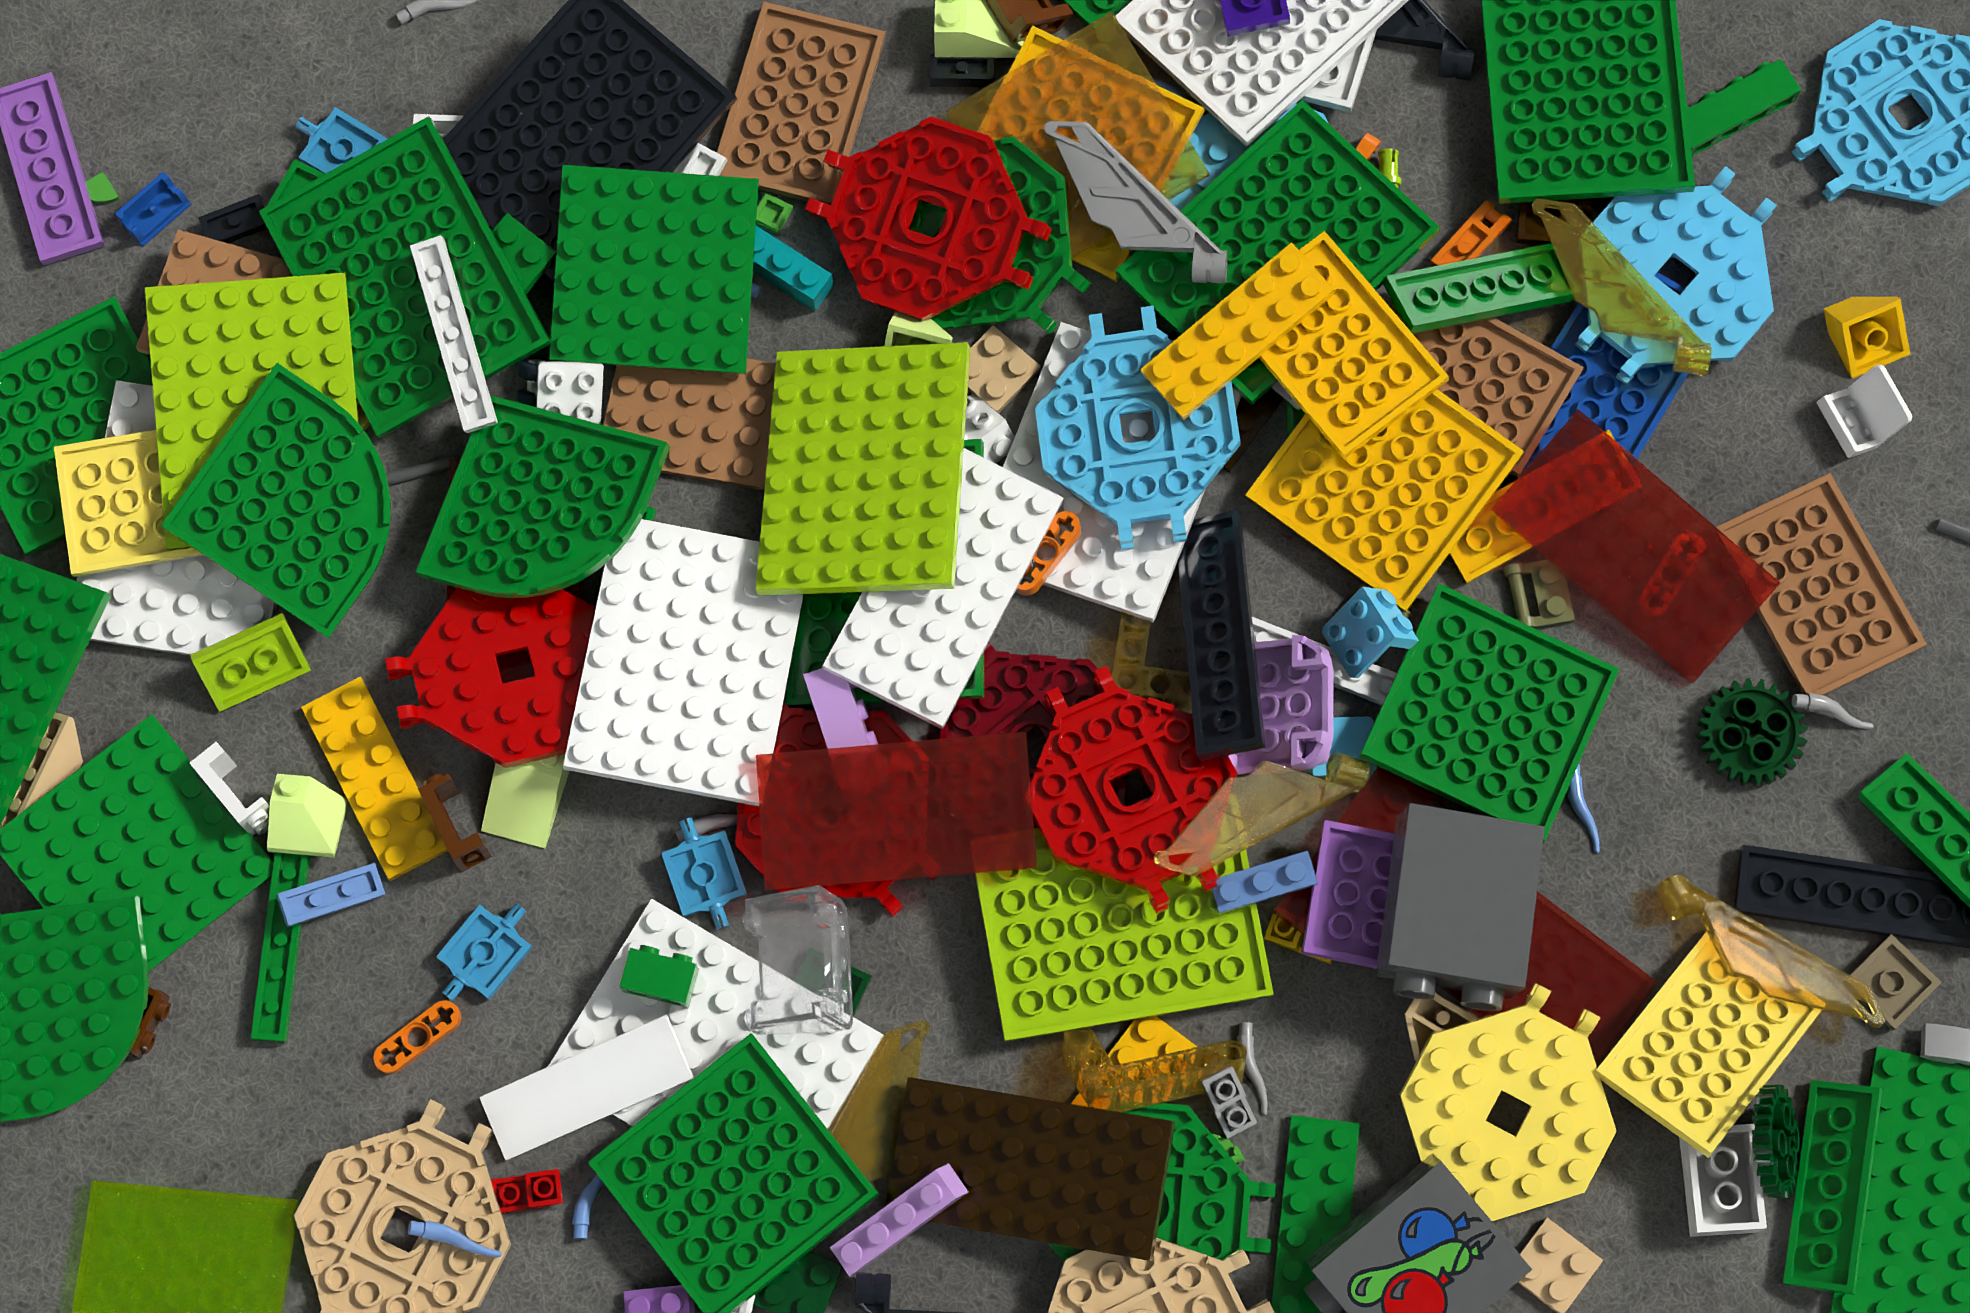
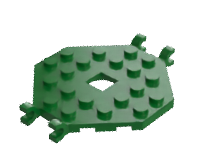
(1048, 262)
(1203, 1192)

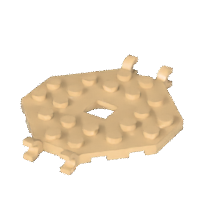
(425, 1177)
(1171, 1283)

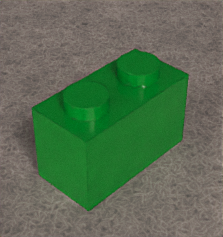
(659, 976)

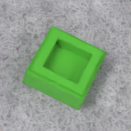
(772, 213)

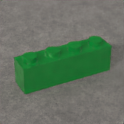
(1740, 104)

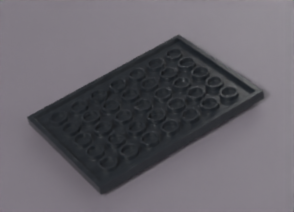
(582, 93)

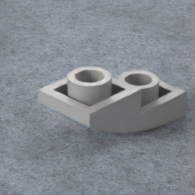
(1945, 1044)
(1228, 1101)

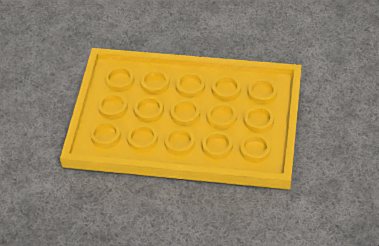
(1352, 357)

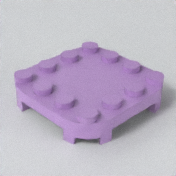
(1295, 705)

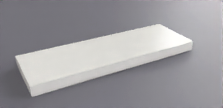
(586, 1087)

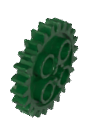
(1740, 759)
(1775, 1141)

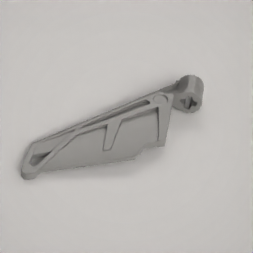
(1130, 205)

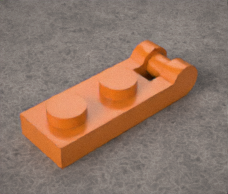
(1473, 236)

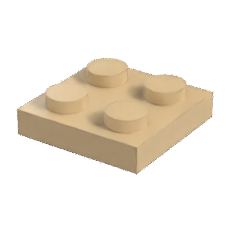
(999, 369)
(1558, 1266)

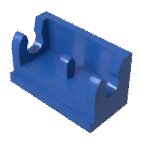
(152, 209)

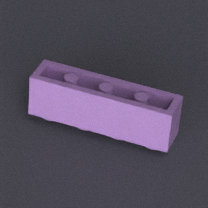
(838, 710)
(899, 1219)

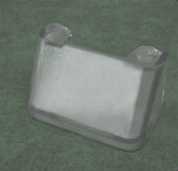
(801, 962)

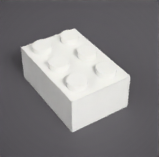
(1724, 1189)

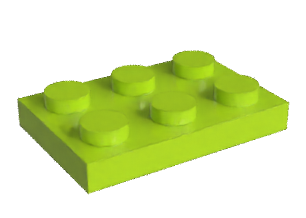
(250, 662)

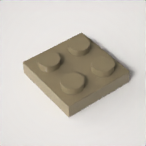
(1895, 980)

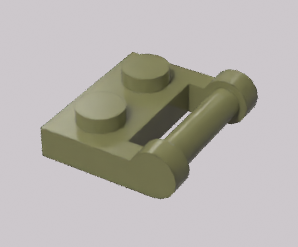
(1549, 591)

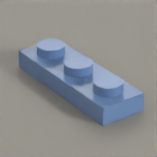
(1264, 882)
(330, 895)

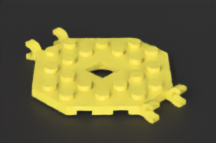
(1534, 1062)

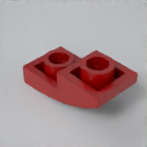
(528, 1191)

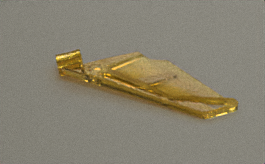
(1615, 289)
(1258, 807)
(1768, 959)
(874, 1110)

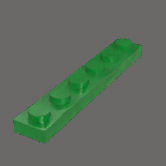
(279, 954)

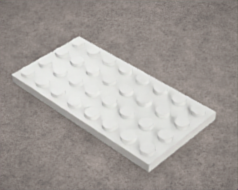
(926, 643)

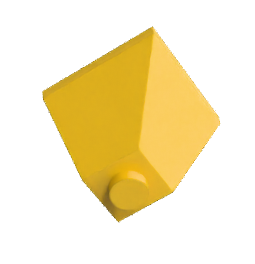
(1867, 332)

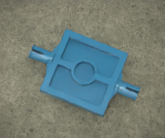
(335, 140)
(704, 873)
(484, 952)

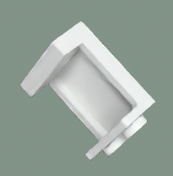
(212, 767)

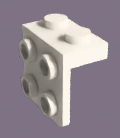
(1865, 412)
(986, 424)

